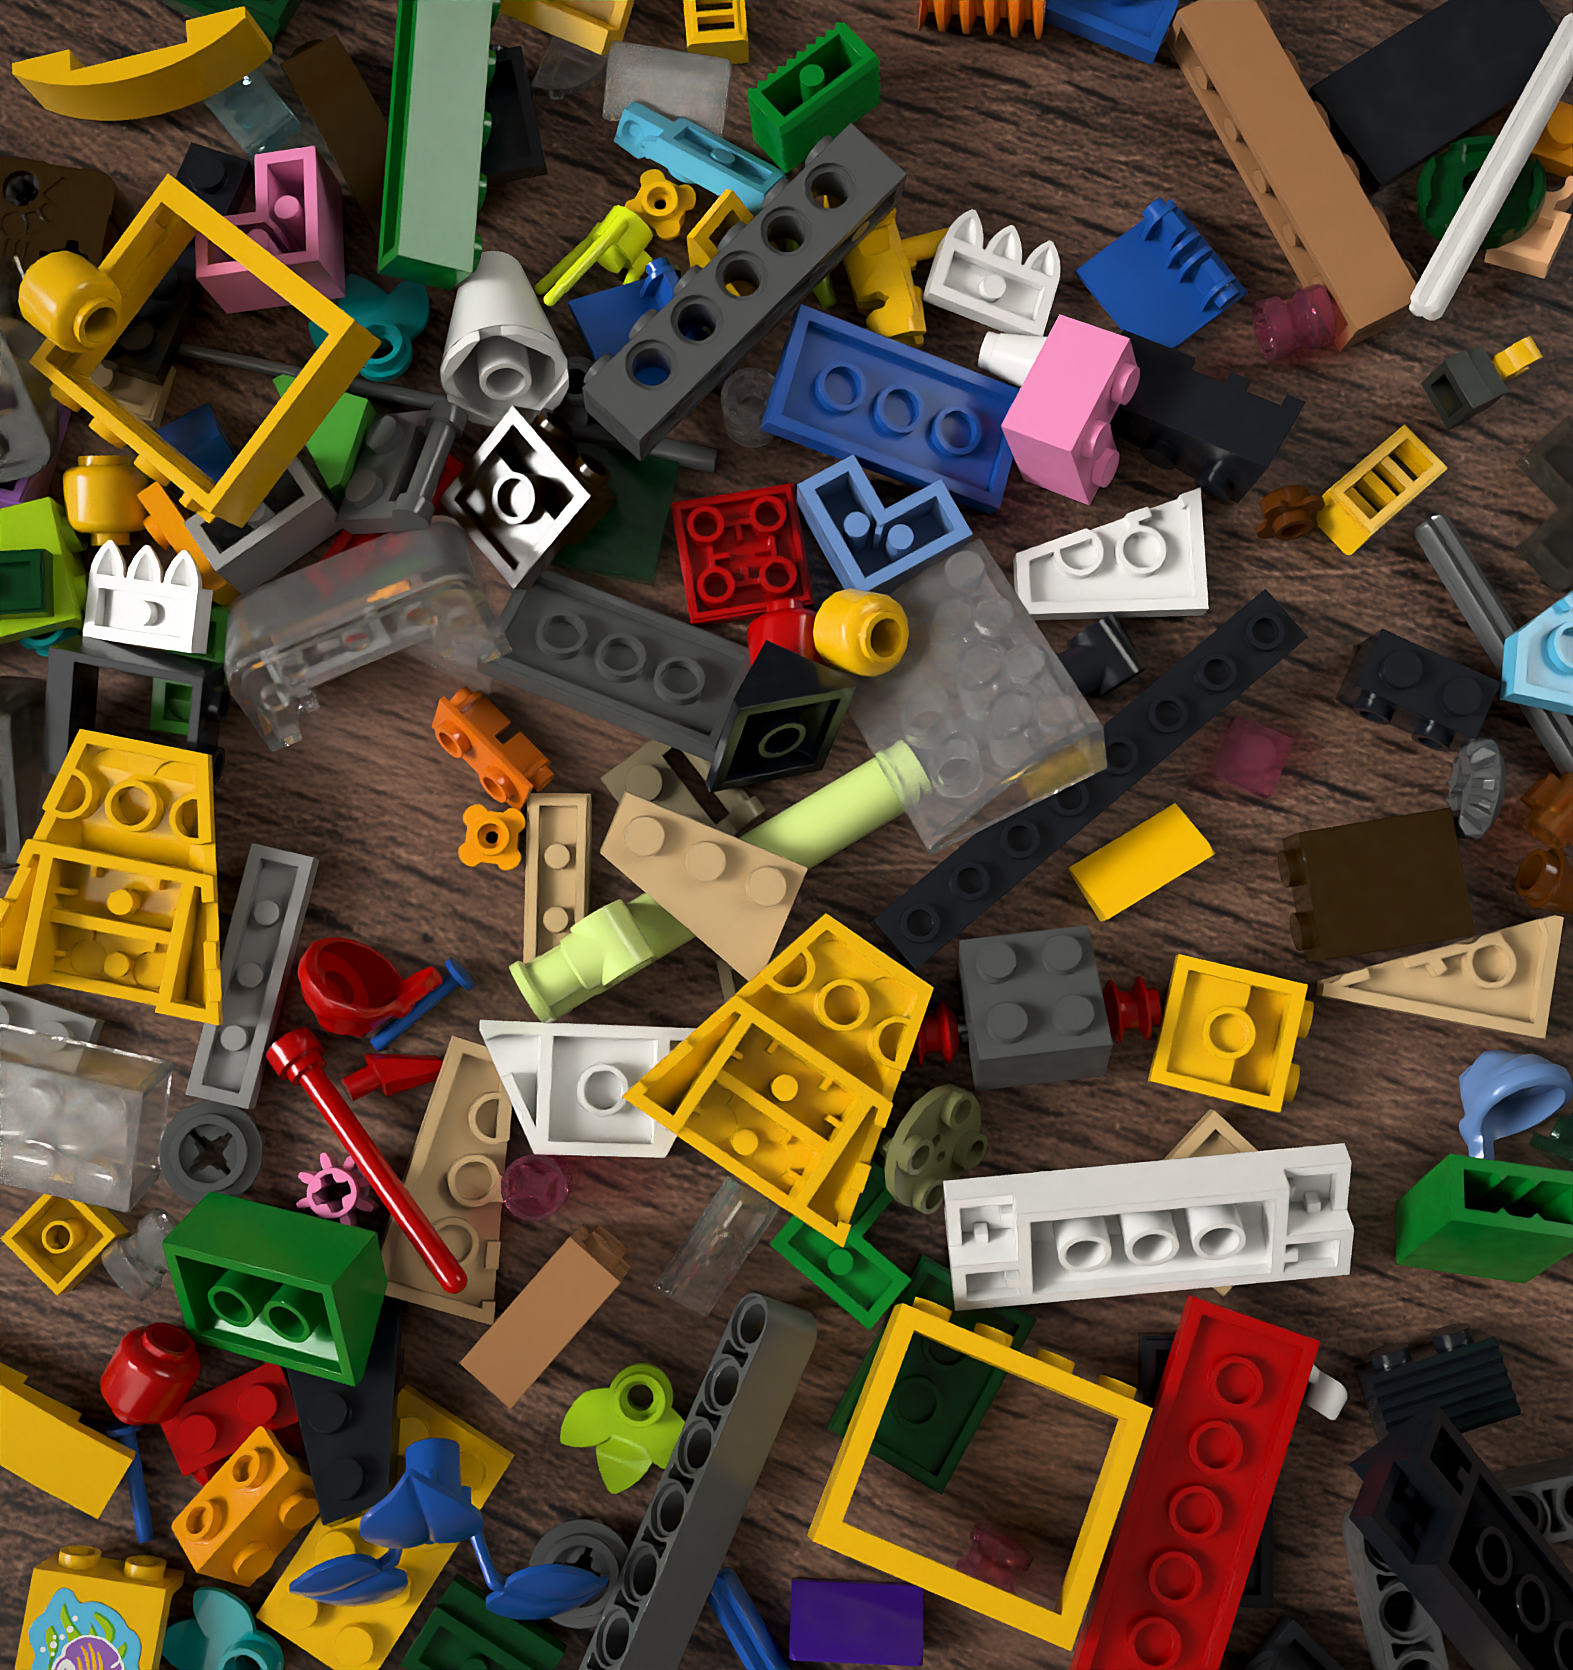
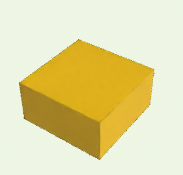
(63, 1240)

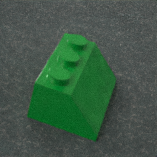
(278, 1285)

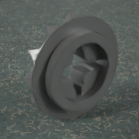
(1476, 788)
(182, 1150)
(565, 1544)

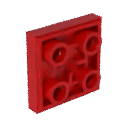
(741, 553)

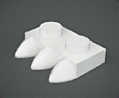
(992, 282)
(144, 603)

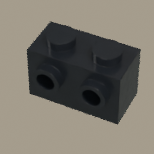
(1417, 691)

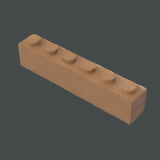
(1293, 164)

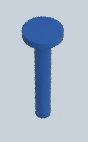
(456, 976)
(135, 1480)

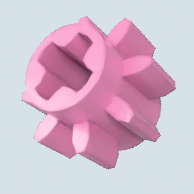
(332, 1172)

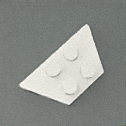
(571, 1084)

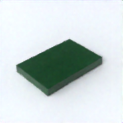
(938, 1390)

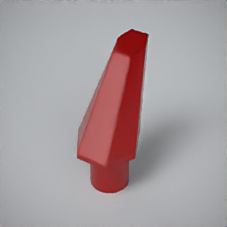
(391, 1074)

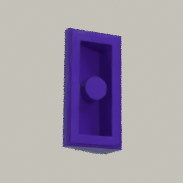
(856, 1622)

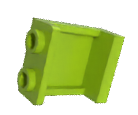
(45, 526)

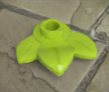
(625, 1433)

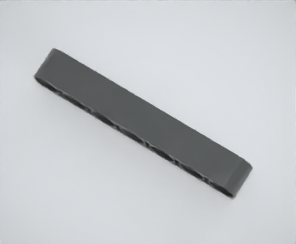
(704, 1488)

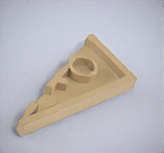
(1481, 982)

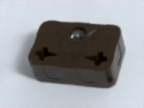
(58, 210)

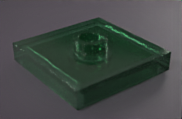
(632, 532)

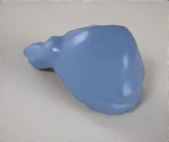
(1508, 1096)

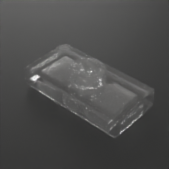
(717, 1246)

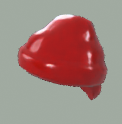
(357, 987)

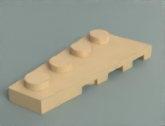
(457, 1185)

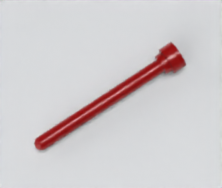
(300, 1059)

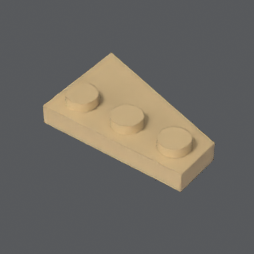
(706, 879)

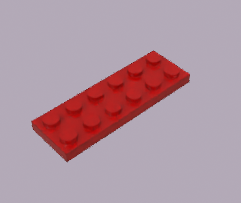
(1197, 1493)

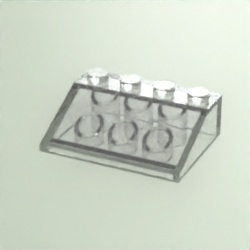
(976, 707)

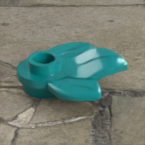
(391, 318)
(220, 1636)

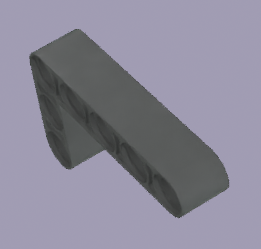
(1412, 1632)

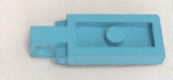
(696, 155)

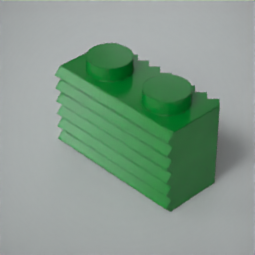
(814, 96)

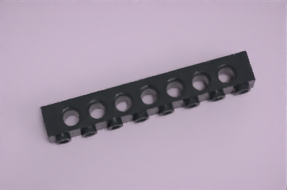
(1134, 745)

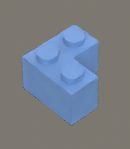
(875, 545)

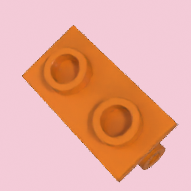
(470, 729)

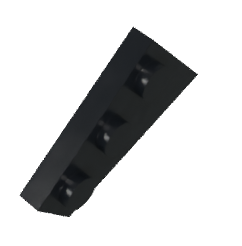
(352, 1429)

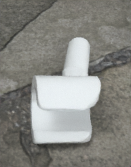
(1325, 1394)

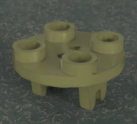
(932, 1146)

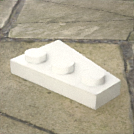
(1127, 568)

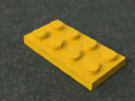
(366, 1634)

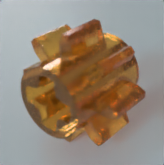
(1551, 810)

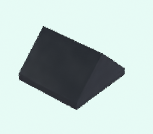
(780, 720)

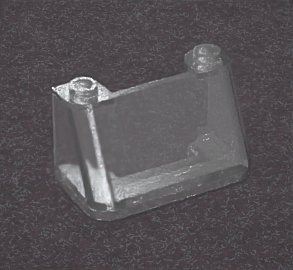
(351, 614)

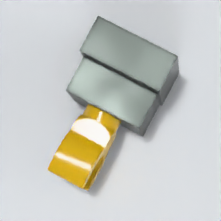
(1474, 381)

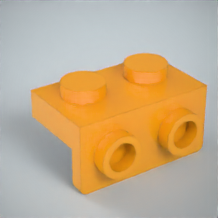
(247, 1511)

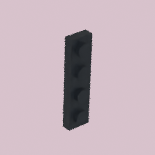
(158, 328)

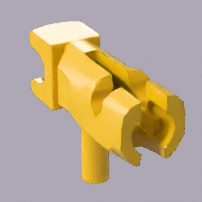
(883, 278)

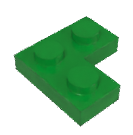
(858, 1273)

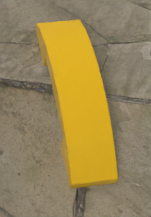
(216, 55)

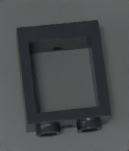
(74, 690)

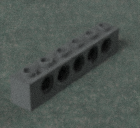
(840, 167)

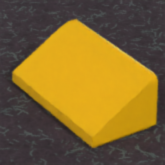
(1140, 862)

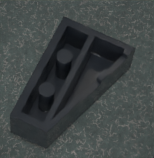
(1201, 423)

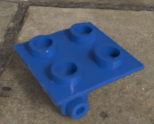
(1161, 278)
(610, 314)

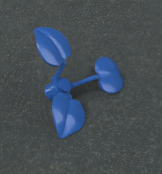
(432, 1509)

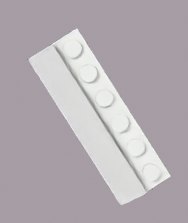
(1149, 1227)

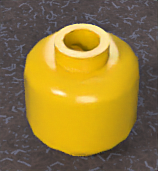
(71, 302)
(104, 498)
(861, 632)

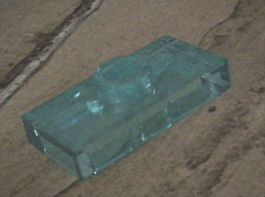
(254, 115)

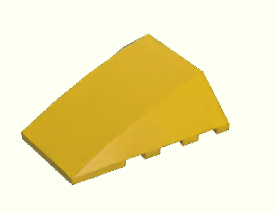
(121, 881)
(796, 1073)

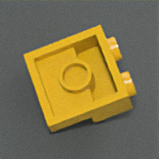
(1231, 1034)

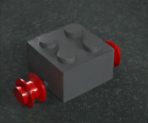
(1035, 1010)

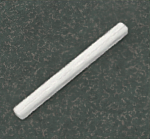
(1496, 177)

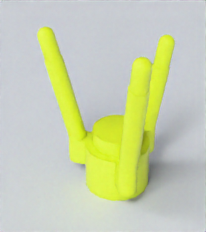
(612, 243)

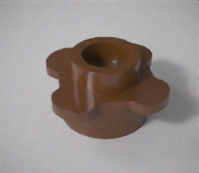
(1289, 513)

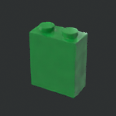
(1486, 1219)

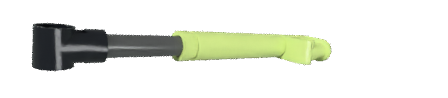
(635, 934)

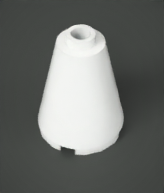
(501, 345)

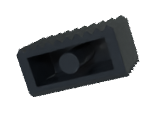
(1455, 1371)

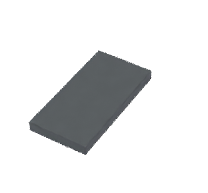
(620, 663)

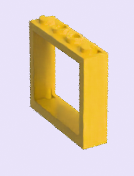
(137, 267)
(1046, 1370)

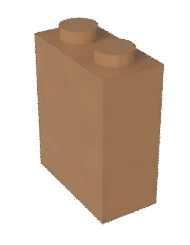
(548, 1313)

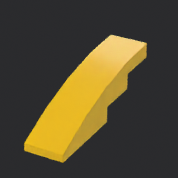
(54, 1450)

